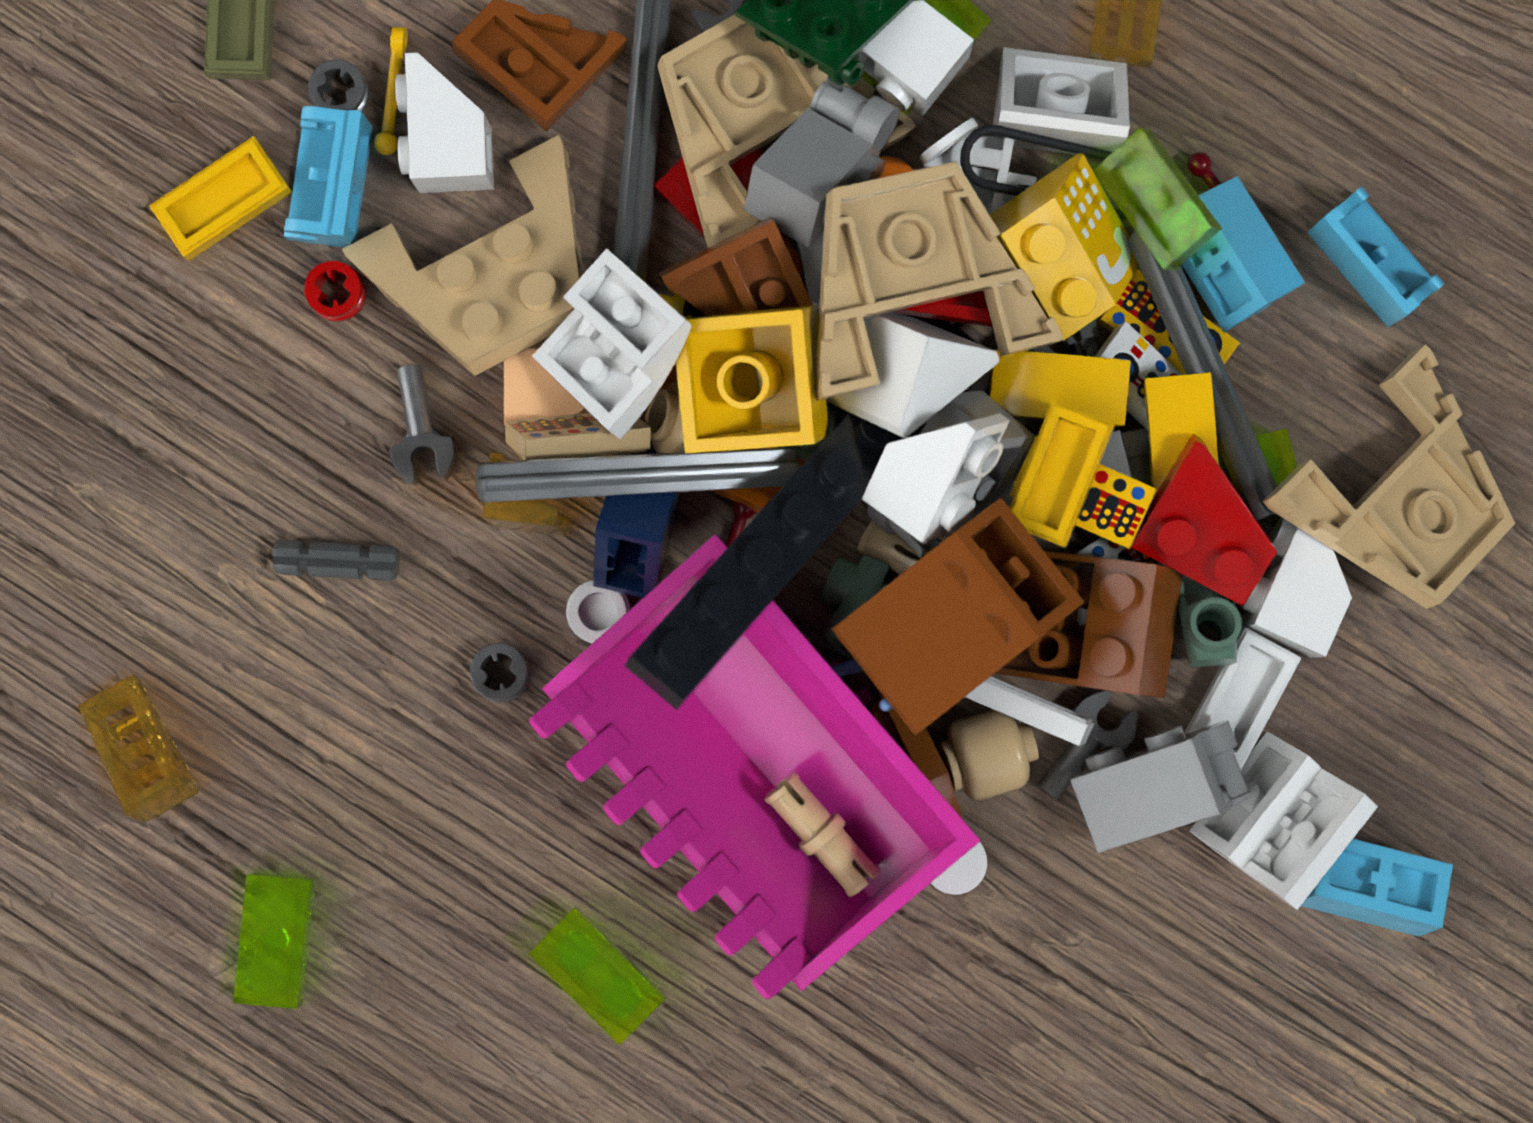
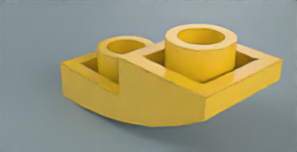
(1030, 380)
(1174, 412)

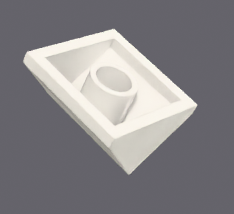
(1063, 99)
(917, 372)

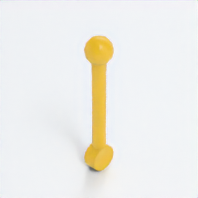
(386, 141)

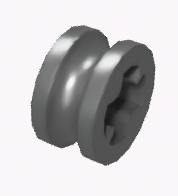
(320, 85)
(481, 679)

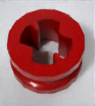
(317, 298)

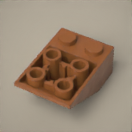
(957, 616)
(1125, 632)

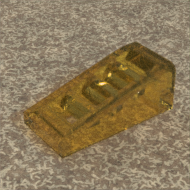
(168, 762)

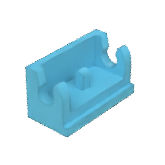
(329, 177)
(1373, 259)
(1243, 263)
(1385, 889)

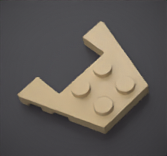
(728, 101)
(907, 246)
(498, 289)
(1427, 512)

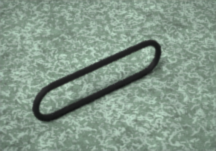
(1026, 137)

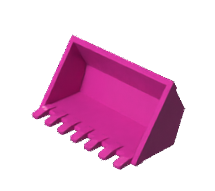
(714, 760)

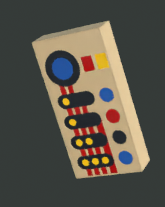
(572, 437)

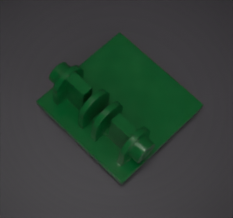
(822, 30)

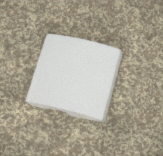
(614, 344)
(1291, 822)

